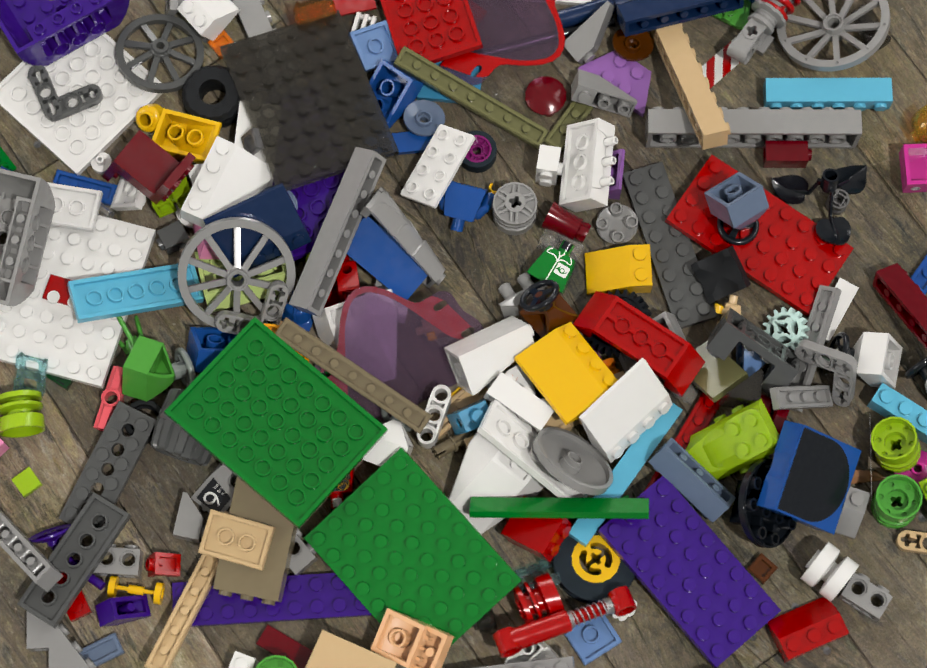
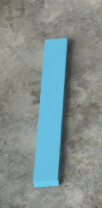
(627, 470)

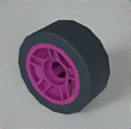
(487, 156)

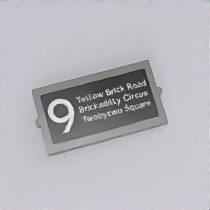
(212, 495)

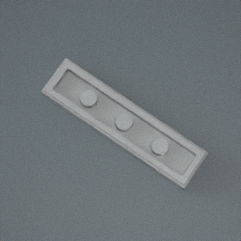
(801, 397)

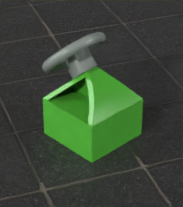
(150, 370)

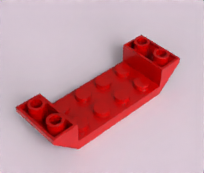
(641, 338)

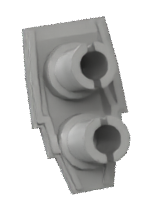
(511, 302)

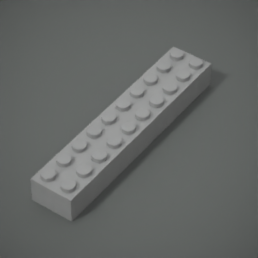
(754, 126)

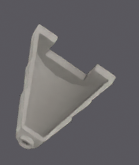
(389, 215)

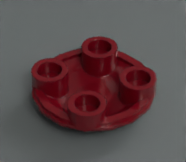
(545, 95)

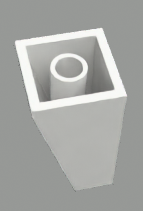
(488, 352)

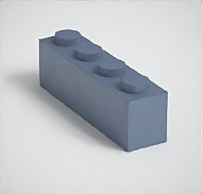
(692, 480)

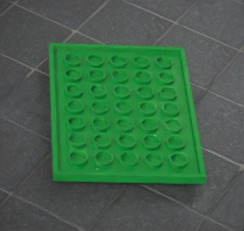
(276, 422)
(412, 551)

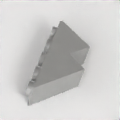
(62, 651)

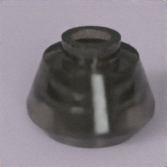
(486, 624)

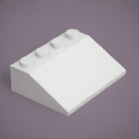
(223, 181)
(625, 411)

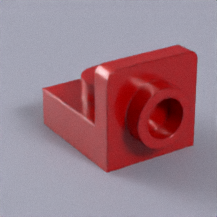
(163, 564)

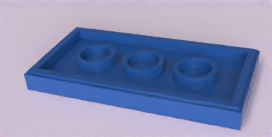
(385, 259)

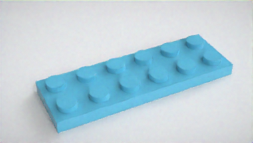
(130, 292)

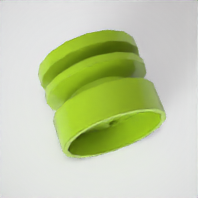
(21, 414)
(891, 434)

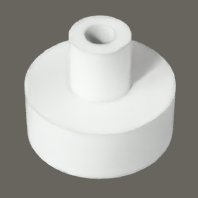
(101, 163)

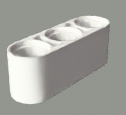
(439, 407)

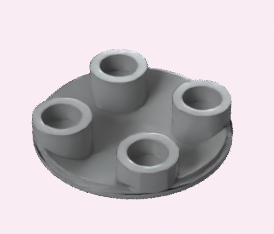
(617, 223)

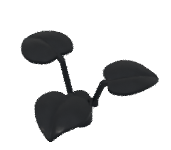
(794, 188)

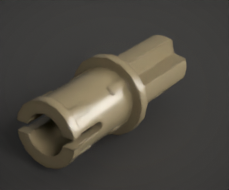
(450, 445)

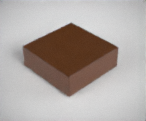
(762, 568)

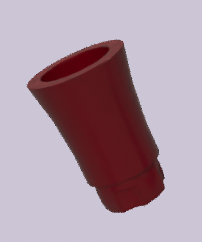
(566, 223)

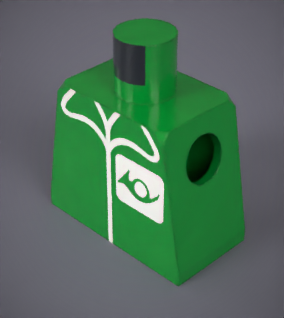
(554, 265)

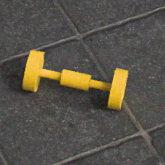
(113, 587)

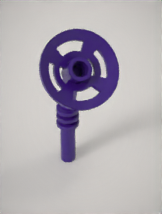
(52, 538)

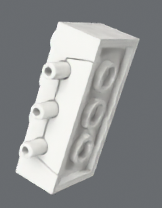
(587, 165)

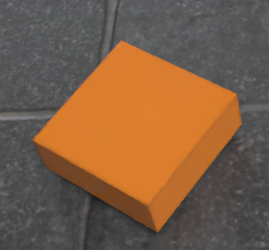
(221, 40)

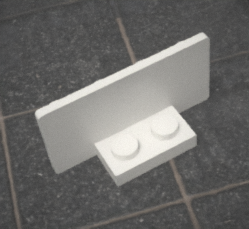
(437, 166)

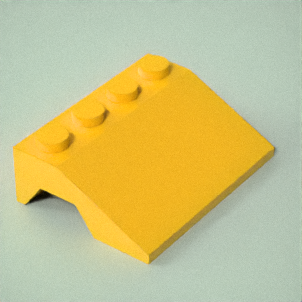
(566, 371)

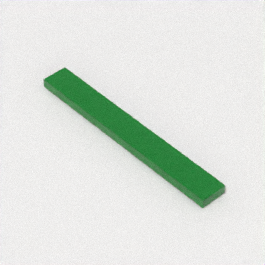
(559, 507)

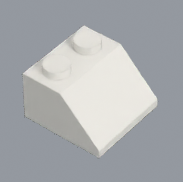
(208, 16)

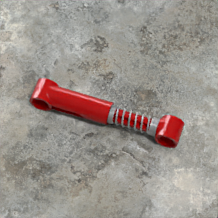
(512, 640)

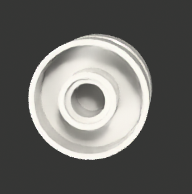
(823, 567)

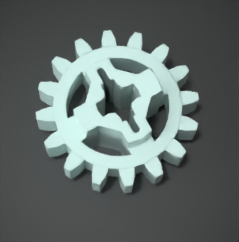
(792, 322)

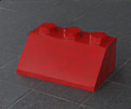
(807, 628)

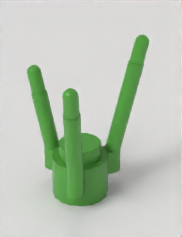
(131, 339)

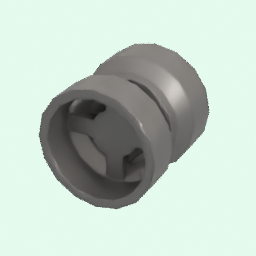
(838, 206)

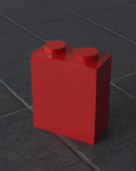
(538, 535)

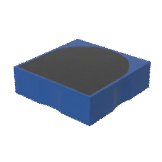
(809, 477)

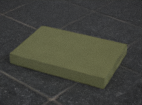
(716, 375)

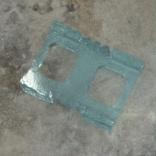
(22, 373)
(534, 571)

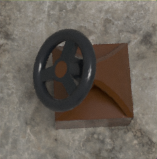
(546, 310)

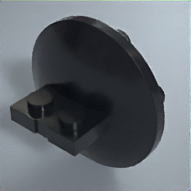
(759, 524)

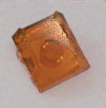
(313, 10)

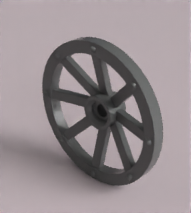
(159, 55)

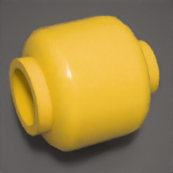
(148, 117)

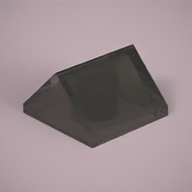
(744, 393)

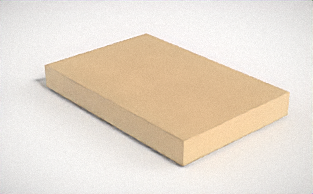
(236, 539)

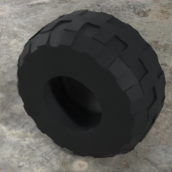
(206, 80)

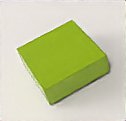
(27, 482)

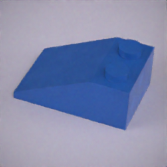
(393, 90)
(205, 345)

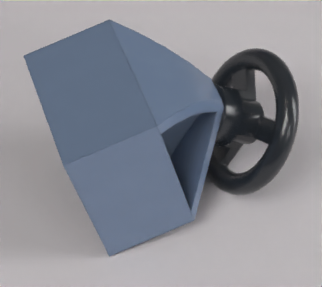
(739, 204)

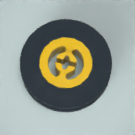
(578, 582)

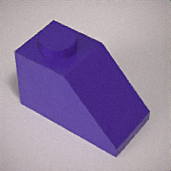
(122, 610)

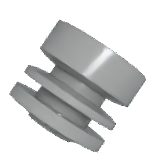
(518, 219)

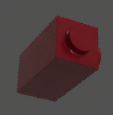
(786, 154)

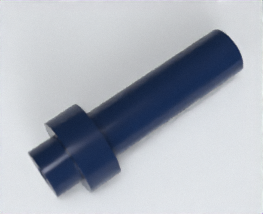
(580, 13)

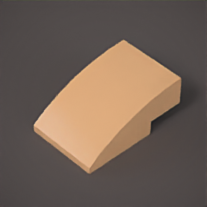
(411, 641)

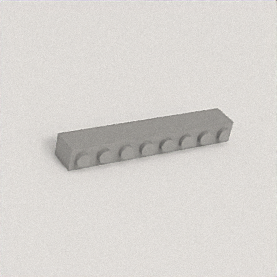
(337, 231)

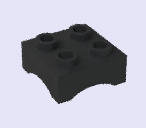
(721, 274)

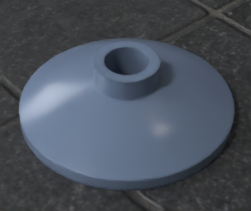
(423, 111)

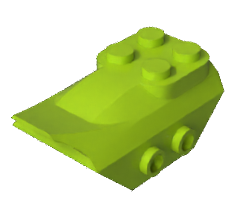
(735, 441)

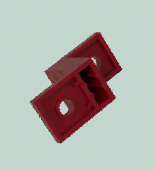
(149, 168)

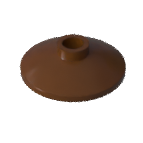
(642, 44)

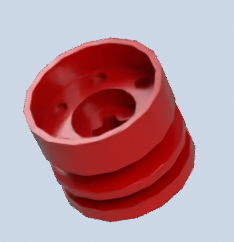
(537, 601)

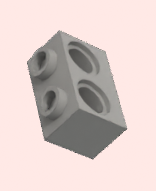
(118, 566)
(863, 601)

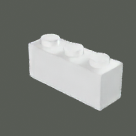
(520, 401)

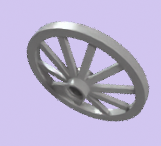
(836, 34)
(237, 286)

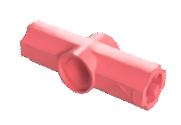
(113, 387)

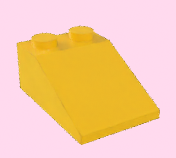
(185, 133)
(619, 269)

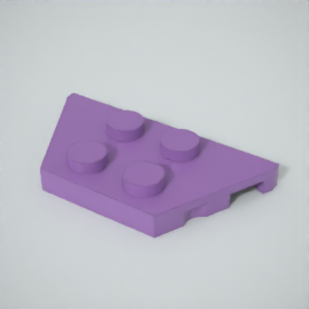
(625, 75)

